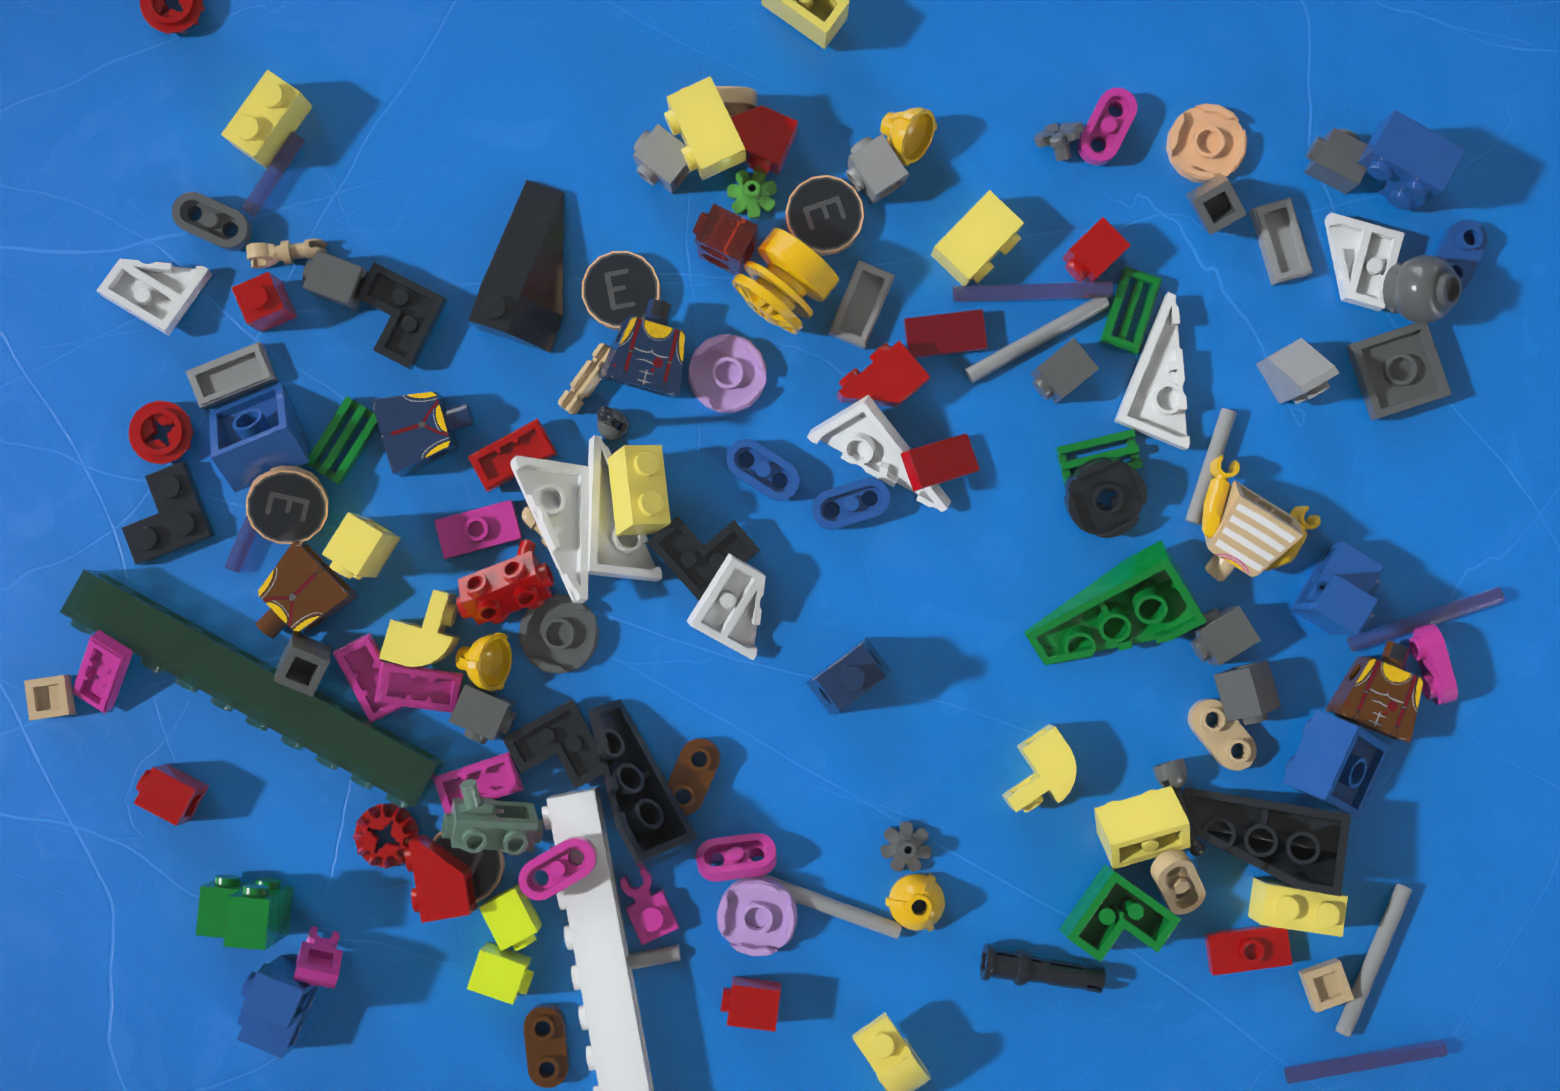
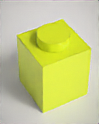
(511, 918)
(501, 974)

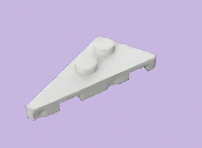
(1155, 394)
(875, 445)
(560, 507)
(611, 554)

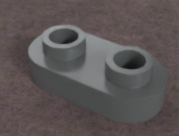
(214, 221)

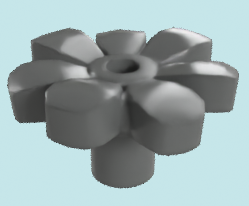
(1059, 138)
(901, 839)

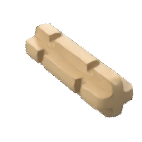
(584, 381)

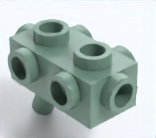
(491, 824)

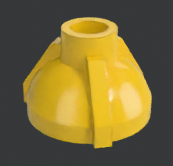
(909, 133)
(486, 661)
(913, 888)

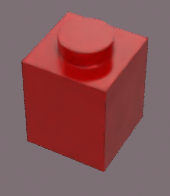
(1095, 252)
(264, 302)
(169, 794)
(751, 1003)

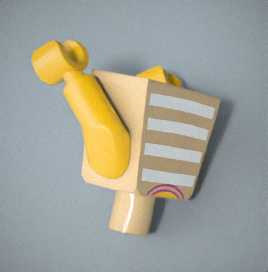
(1247, 528)

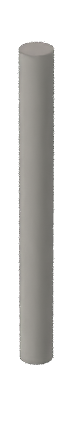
(1036, 338)
(842, 910)
(1373, 959)

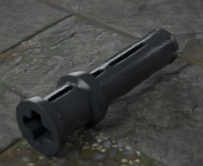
(1024, 968)

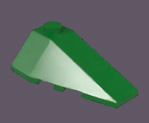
(1128, 605)

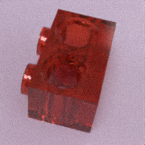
(725, 239)

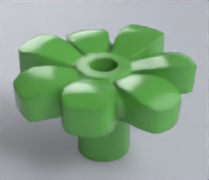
(752, 200)

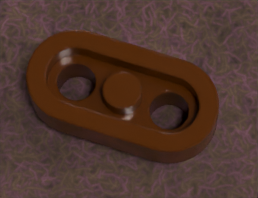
(694, 777)
(546, 1046)

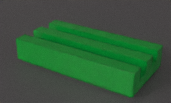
(1119, 342)
(330, 433)
(1132, 450)

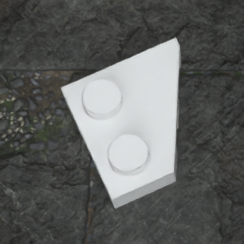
(1361, 258)
(154, 291)
(732, 606)

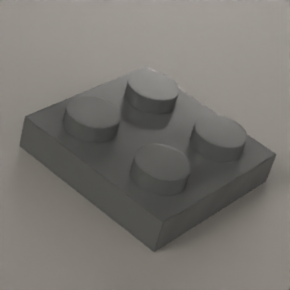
(1398, 370)

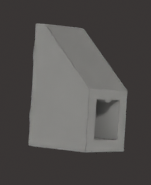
(1297, 372)

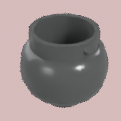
(1422, 288)

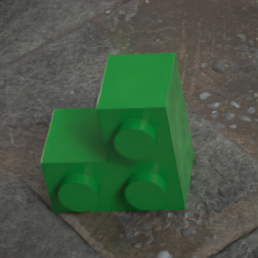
(1111, 907)
(244, 912)

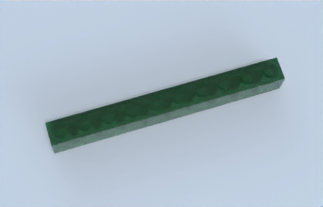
(248, 685)

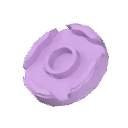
(727, 373)
(757, 915)

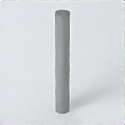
(1216, 448)

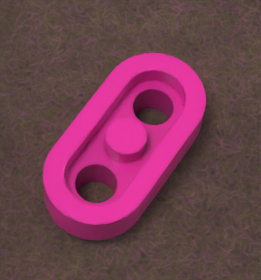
(1106, 128)
(1431, 652)
(736, 857)
(559, 867)

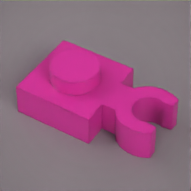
(650, 912)
(319, 960)

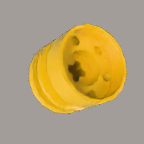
(790, 274)

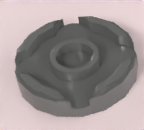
(559, 634)

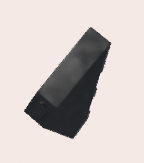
(526, 275)
(638, 792)
(1282, 839)

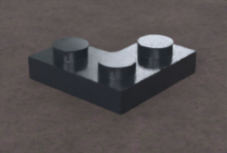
(411, 312)
(180, 518)
(699, 563)
(560, 733)

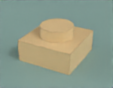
(49, 697)
(1326, 985)

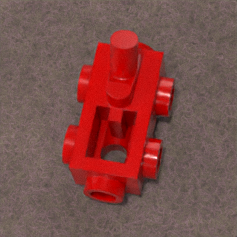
(505, 587)

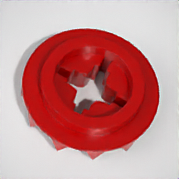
(172, 22)
(143, 429)
(379, 818)

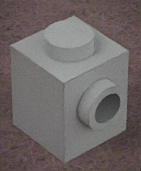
(660, 159)
(875, 168)

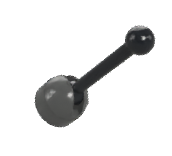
(611, 421)
(1175, 775)

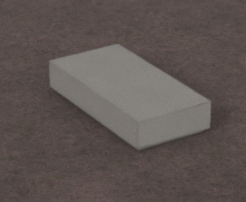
(1281, 241)
(861, 304)
(231, 375)

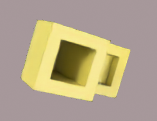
(424, 644)
(1052, 768)
(891, 1055)

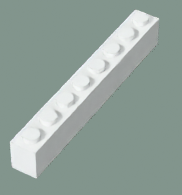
(600, 949)

